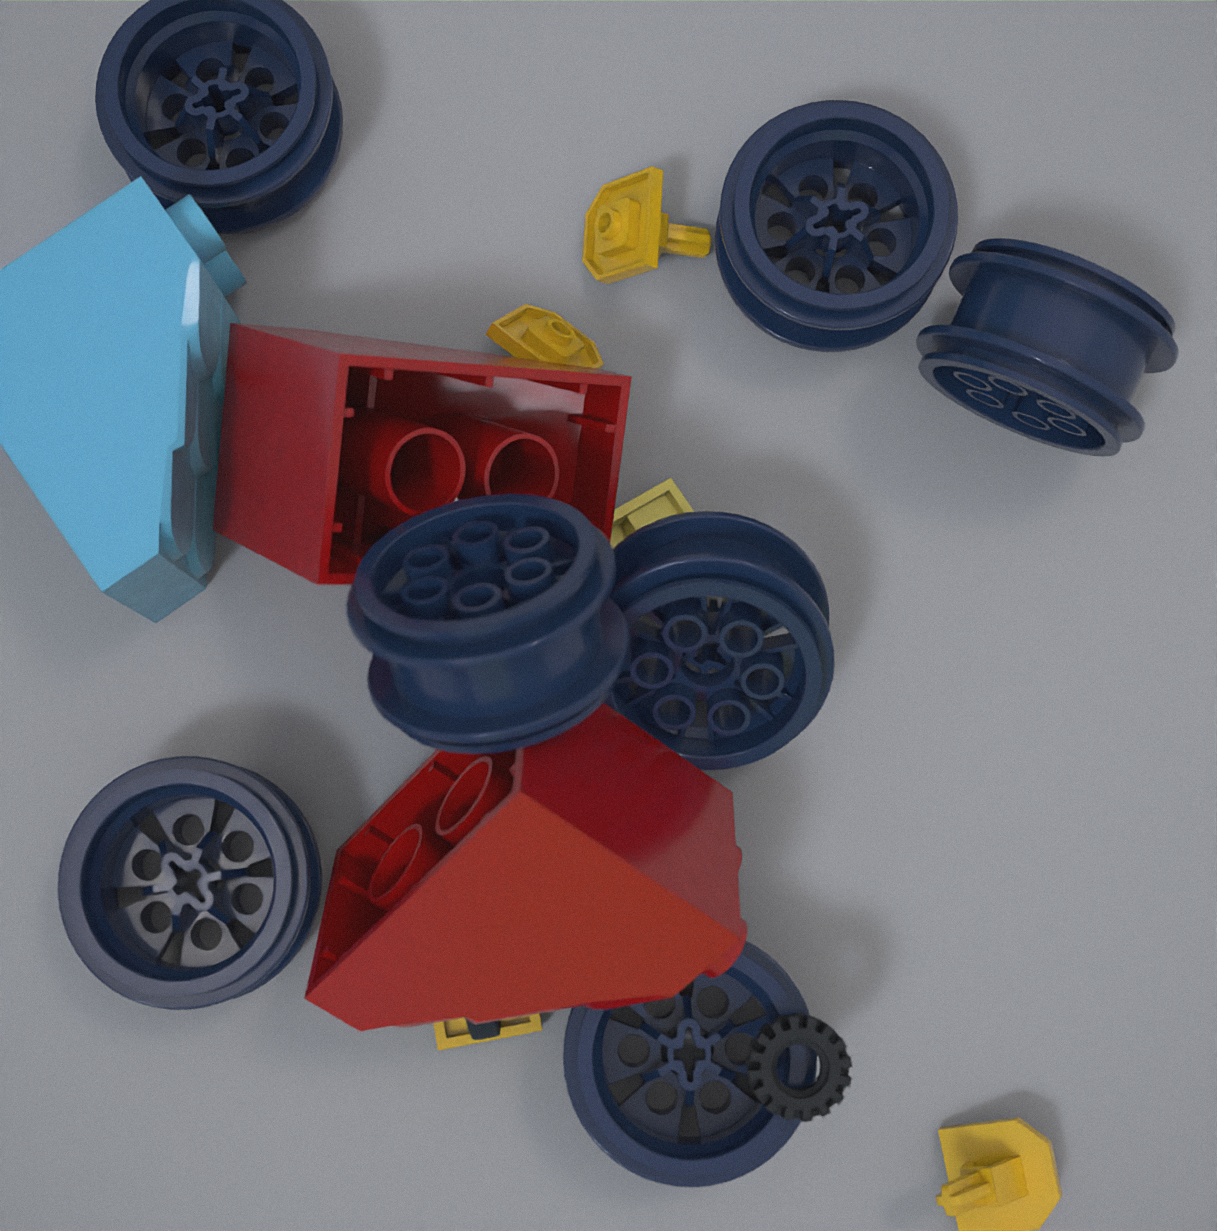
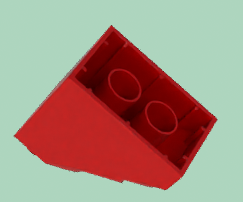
(357, 434)
(532, 884)

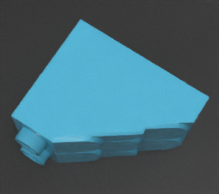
(120, 390)

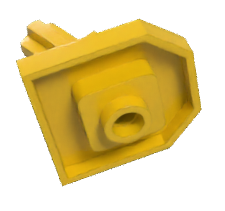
(630, 232)
(543, 336)
(998, 1176)

